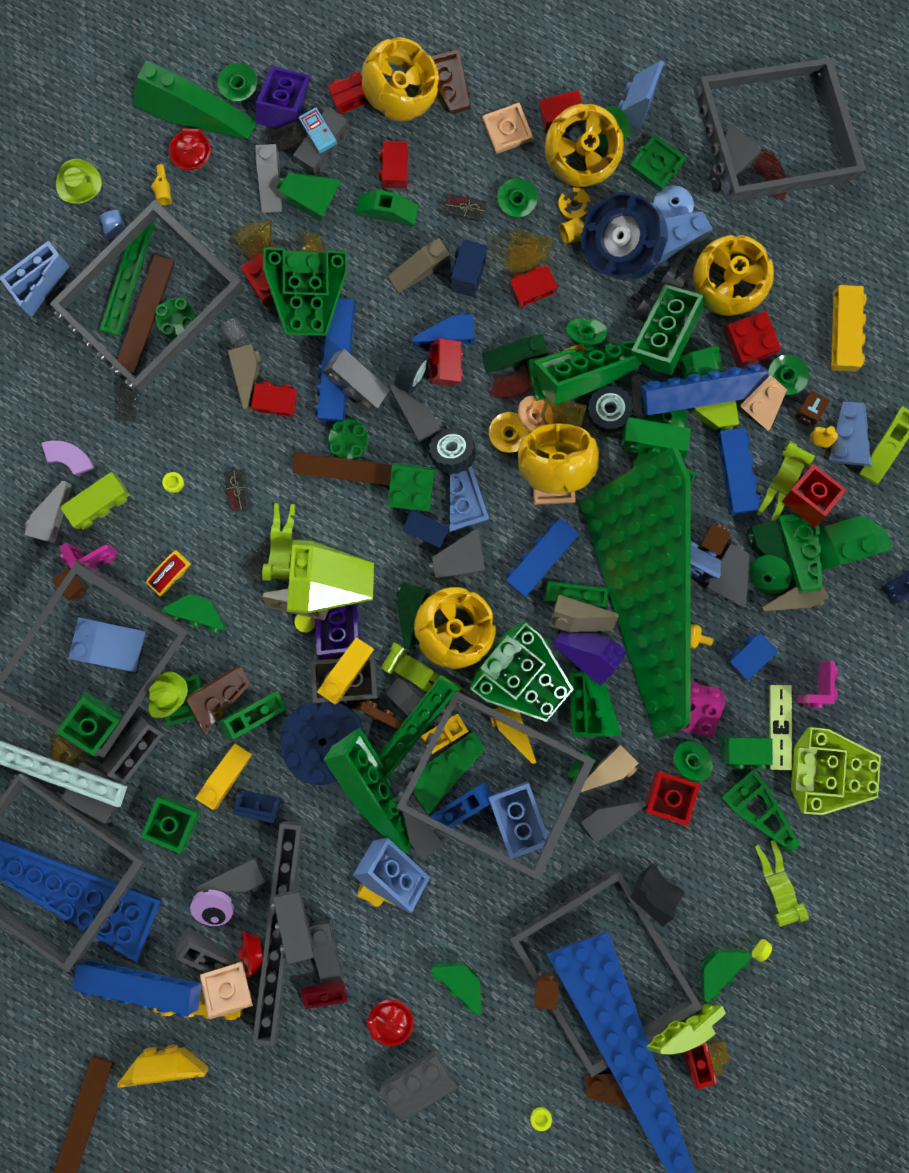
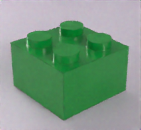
(411, 486)
(88, 723)
(748, 751)
(171, 824)

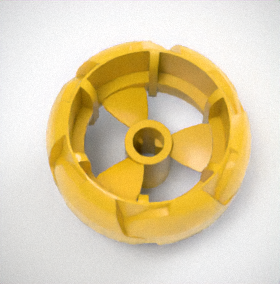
(390, 95)
(597, 167)
(759, 273)
(570, 462)
(436, 641)

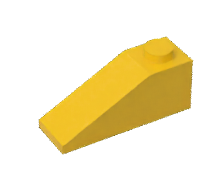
(345, 671)
(517, 738)
(223, 777)

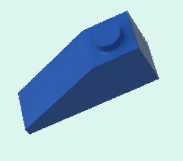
(456, 328)
(464, 806)

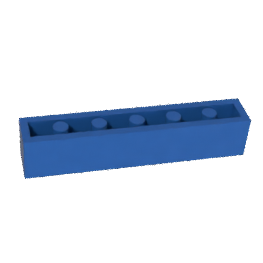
(339, 336)
(701, 390)
(137, 987)

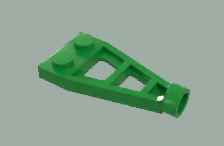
(743, 792)

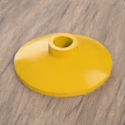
(507, 422)

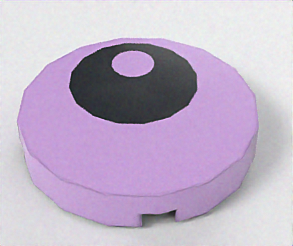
(212, 908)

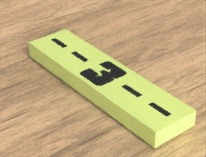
(781, 726)

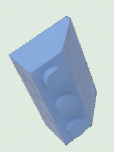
(519, 820)

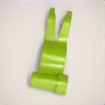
(787, 476)
(280, 549)
(409, 667)
(782, 890)

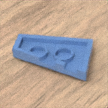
(852, 440)
(465, 501)

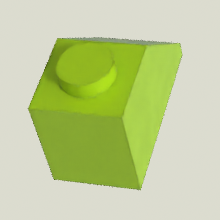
(718, 416)

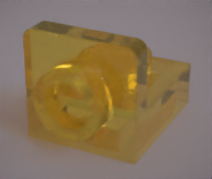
(718, 1055)

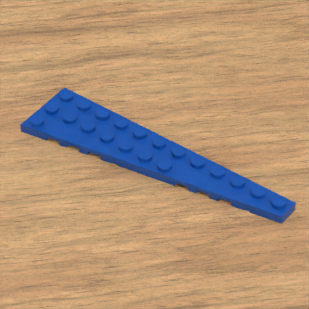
(79, 896)
(606, 1005)

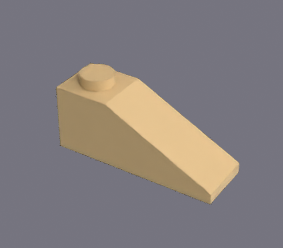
(611, 768)

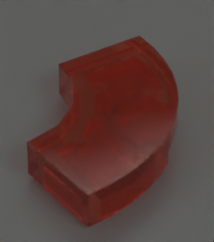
(770, 169)
(512, 385)

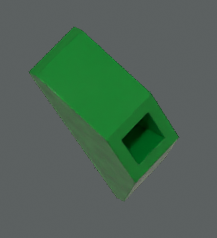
(387, 207)
(197, 612)
(720, 970)
(461, 983)

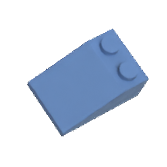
(640, 94)
(704, 565)
(107, 644)
(391, 874)

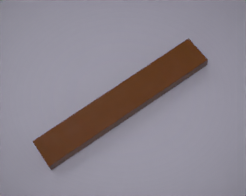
(145, 313)
(342, 468)
(84, 1115)

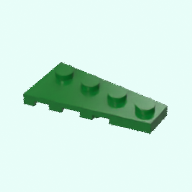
(803, 551)
(446, 770)

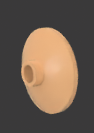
(530, 412)

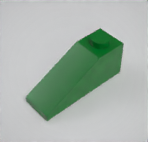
(251, 716)

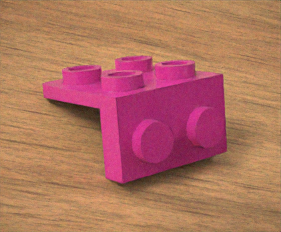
(103, 554)
(826, 687)
(706, 709)

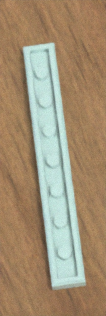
(62, 774)

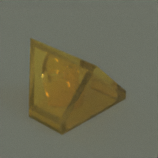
(253, 238)
(563, 413)
(64, 750)

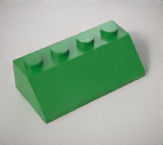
(668, 328)

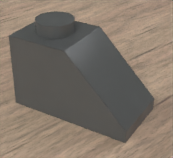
(403, 696)

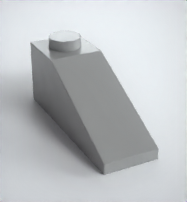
(268, 177)
(47, 517)

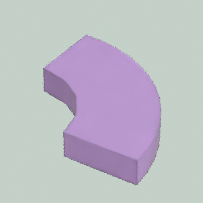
(68, 454)

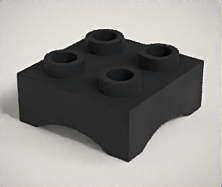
(657, 895)

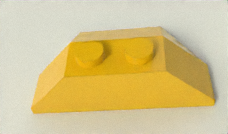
(163, 1066)

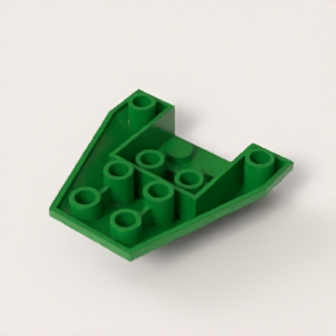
(305, 287)
(522, 675)

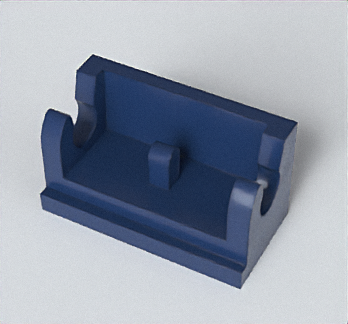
(426, 528)
(898, 588)
(257, 806)

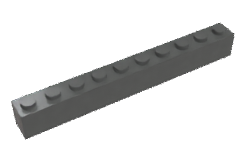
(273, 965)

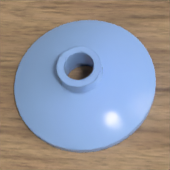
(673, 192)

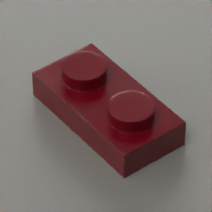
(324, 995)

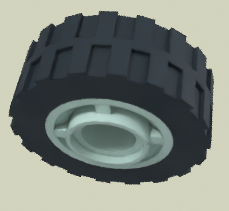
(412, 369)
(611, 396)
(442, 450)

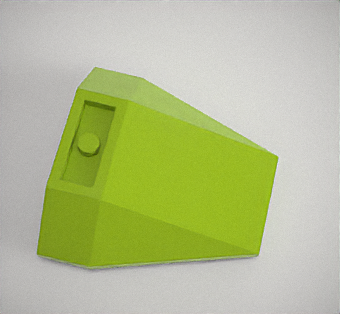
(326, 578)
(832, 772)

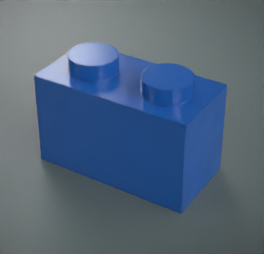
(751, 656)

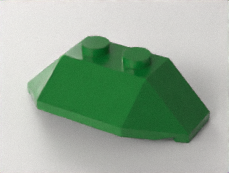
(851, 541)

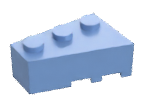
(685, 232)
(35, 277)

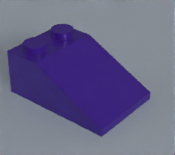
(281, 97)
(337, 631)
(591, 652)

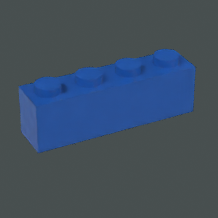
(737, 471)
(542, 557)

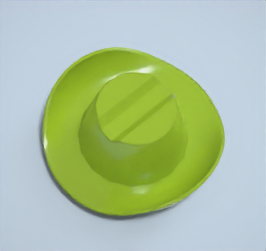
(78, 181)
(166, 694)

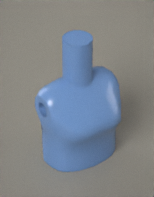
(112, 224)

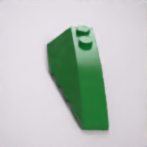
(187, 103)
(580, 372)
(361, 778)

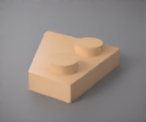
(765, 402)

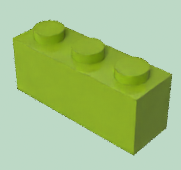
(95, 501)

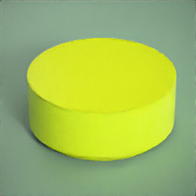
(173, 482)
(304, 623)
(762, 950)
(541, 1119)

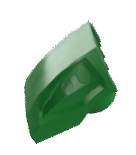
(701, 362)

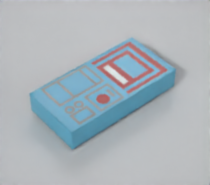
(317, 130)

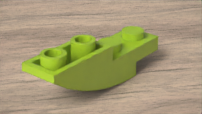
(888, 447)
(686, 1036)

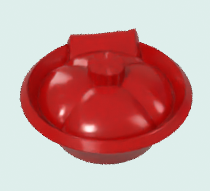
(189, 149)
(250, 953)
(390, 1022)

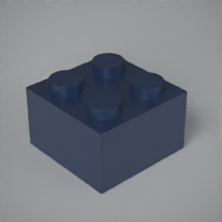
(468, 267)

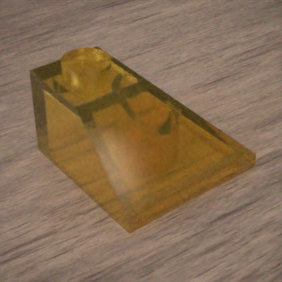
(526, 250)

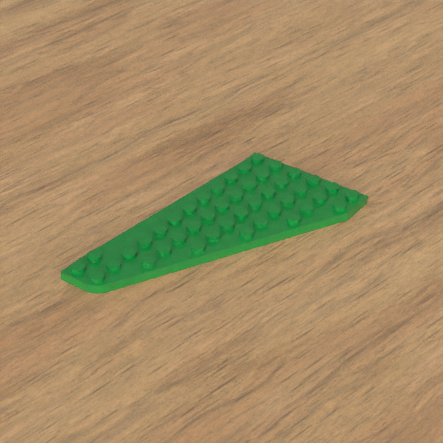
(645, 557)

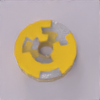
(574, 195)

